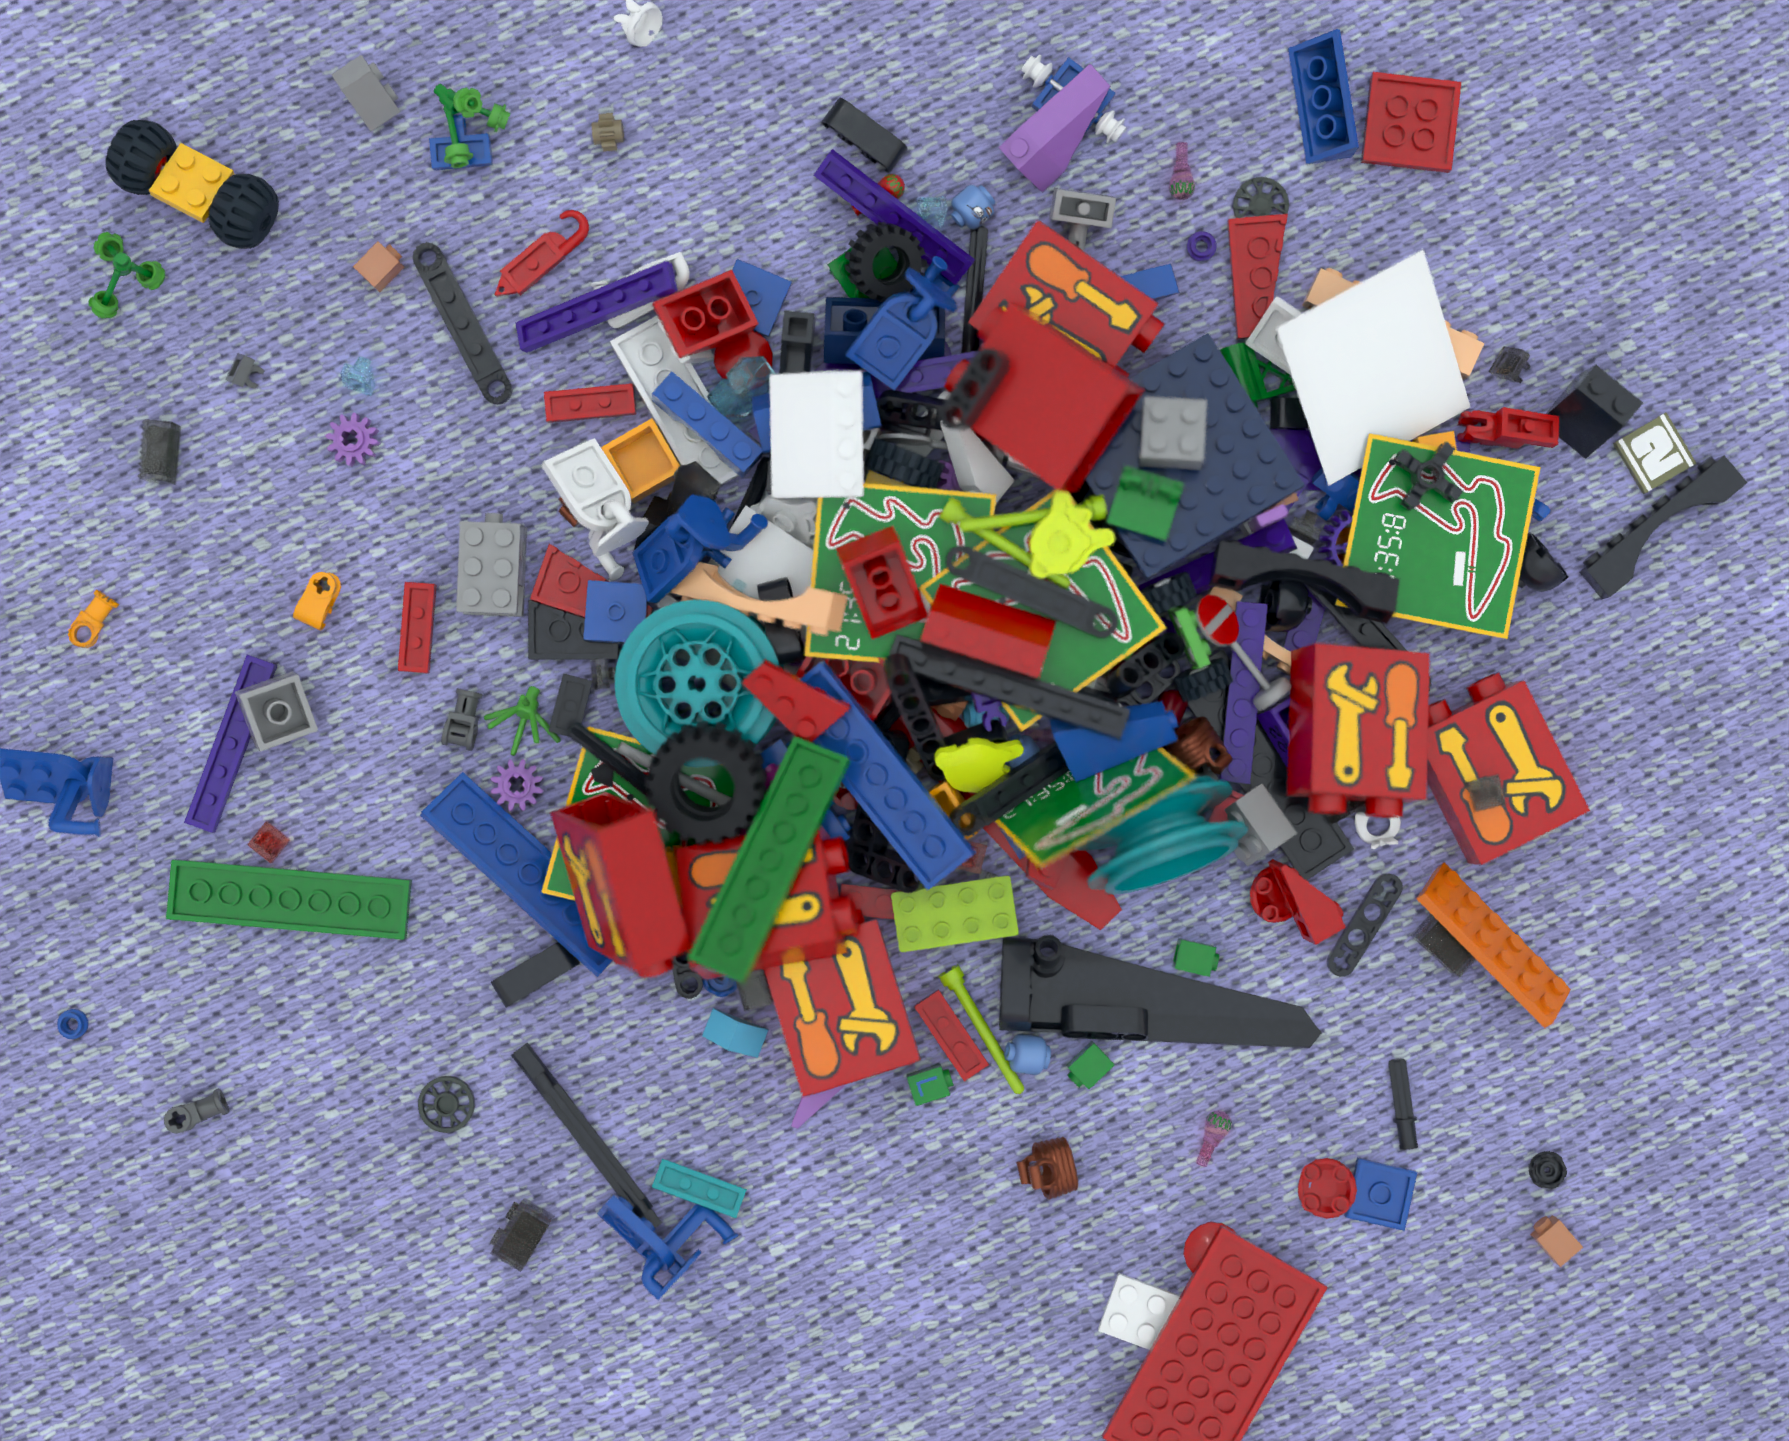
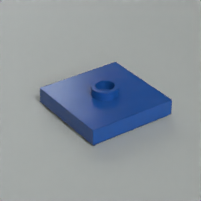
(763, 292)
(613, 610)
(1382, 1194)

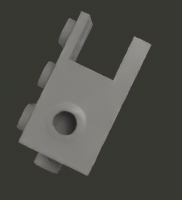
(491, 567)

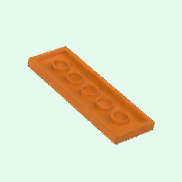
(1494, 944)

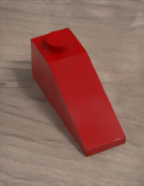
(1312, 910)

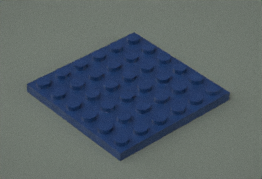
(1241, 465)

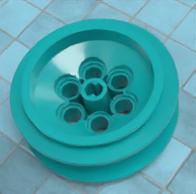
(651, 655)
(1166, 839)

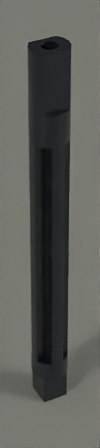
(583, 1132)

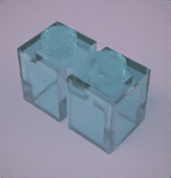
(745, 379)

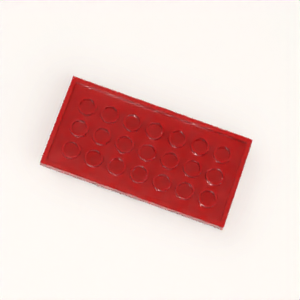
(1218, 1347)

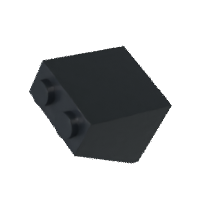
(1593, 410)

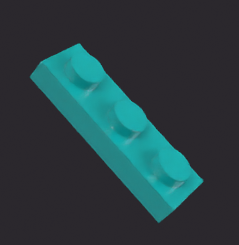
(699, 1188)

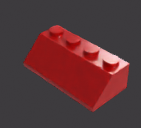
(988, 631)

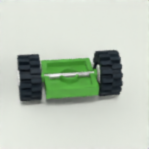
(1205, 675)

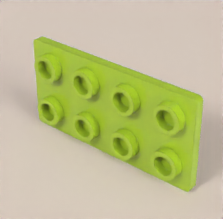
(955, 914)

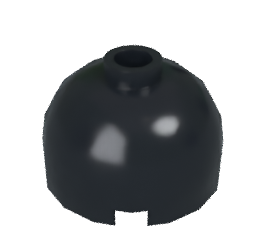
(1539, 568)
(1286, 606)

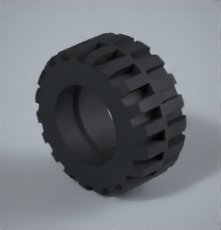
(688, 816)

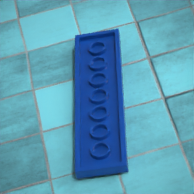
(890, 789)
(510, 860)

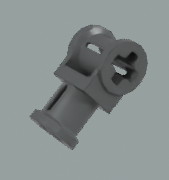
(462, 720)
(196, 1112)

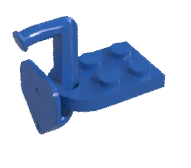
(896, 340)
(679, 542)
(58, 781)
(661, 1253)

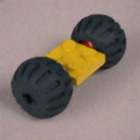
(147, 162)

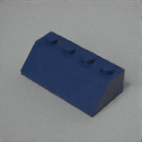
(849, 316)

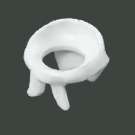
(640, 22)
(1375, 841)

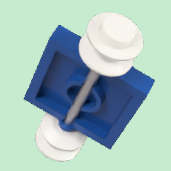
(1069, 70)

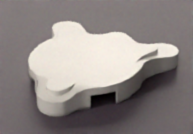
(791, 515)

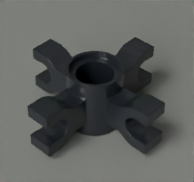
(1435, 465)

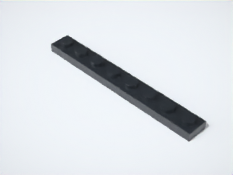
(1013, 688)

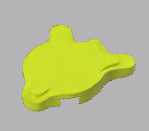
(1063, 539)
(976, 763)

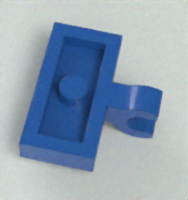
(478, 145)
(1341, 492)

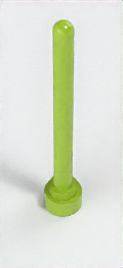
(1095, 504)
(955, 513)
(954, 981)

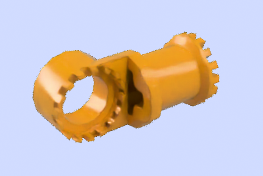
(93, 618)

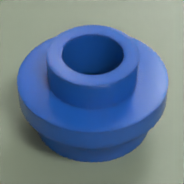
(63, 1024)

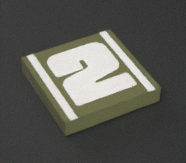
(1654, 453)

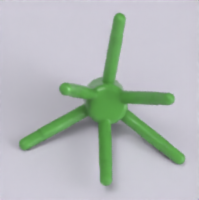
(526, 710)

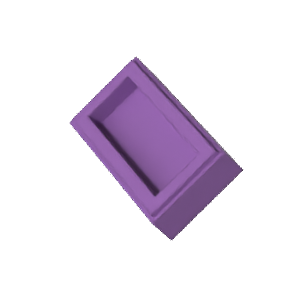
(1268, 518)

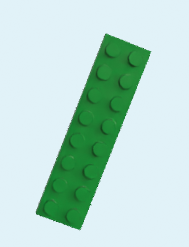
(769, 860)
(288, 899)

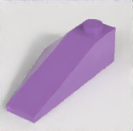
(1052, 134)

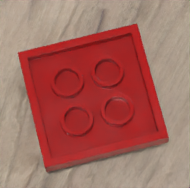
(1411, 122)

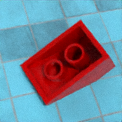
(706, 315)
(882, 582)

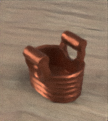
(1194, 744)
(1058, 1165)

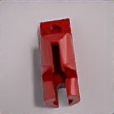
(1509, 428)

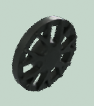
(1261, 203)
(446, 1104)

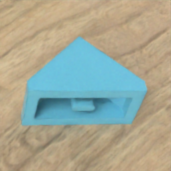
(734, 1033)

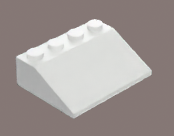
(816, 434)

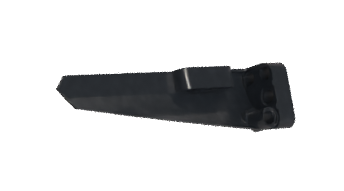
(1118, 1000)

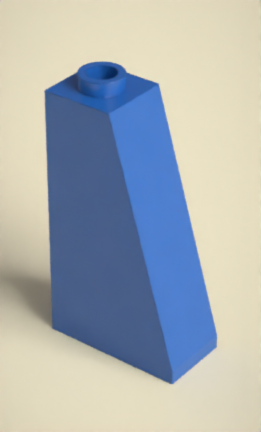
(1091, 753)

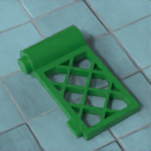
(1246, 369)

